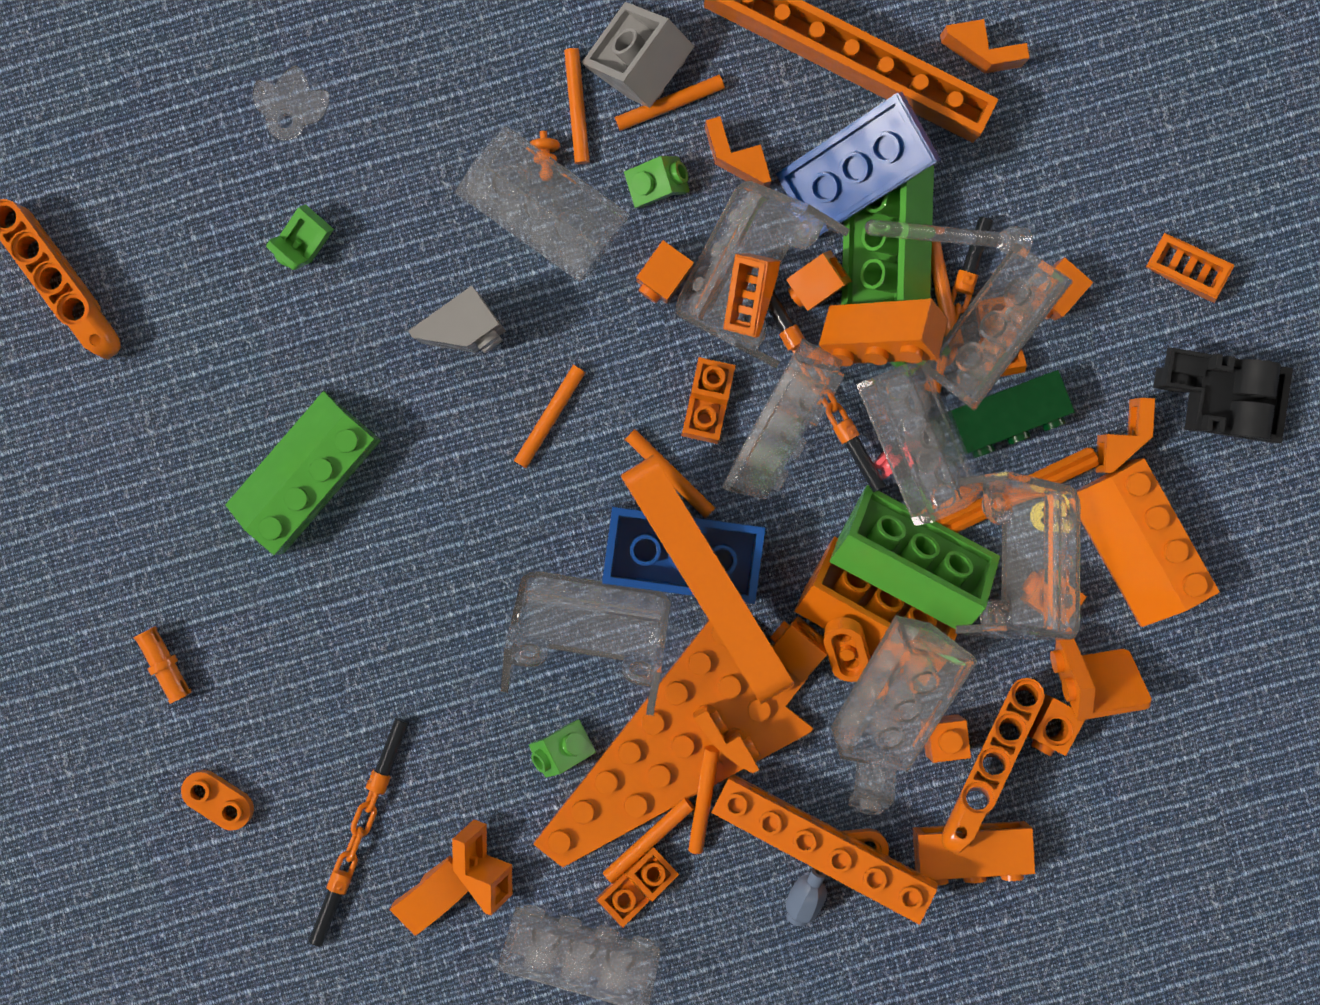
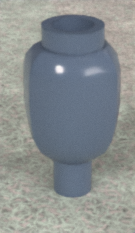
(806, 898)

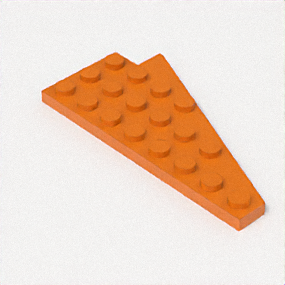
(661, 755)

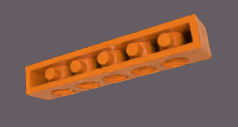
(825, 848)

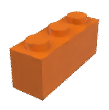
(884, 332)
(997, 850)

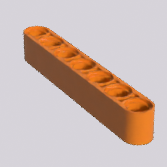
(707, 579)

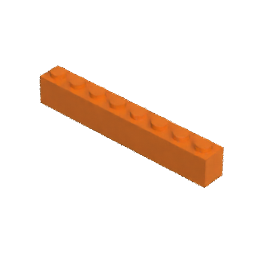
(864, 61)

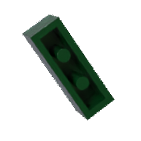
(1012, 414)

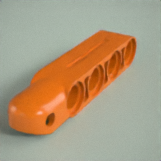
(92, 328)
(965, 818)

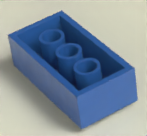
(641, 561)

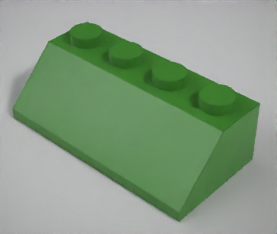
(888, 266)
(301, 474)
(916, 563)

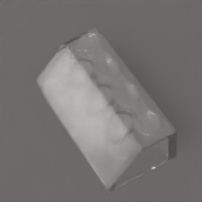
(542, 203)
(997, 325)
(783, 422)
(918, 441)
(901, 695)
(580, 957)

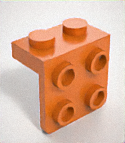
(1099, 682)

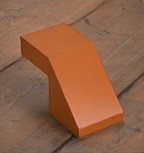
(971, 43)
(746, 164)
(1116, 449)
(483, 876)

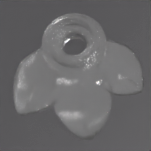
(290, 98)

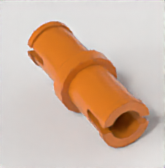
(162, 664)

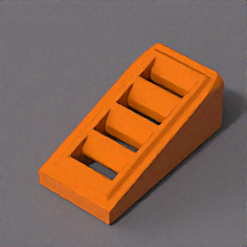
(1196, 255)
(765, 284)

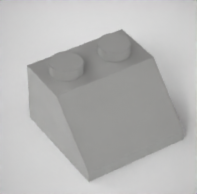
(638, 53)
(461, 325)

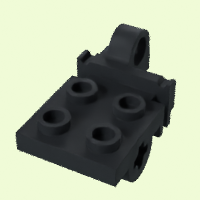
(1229, 393)

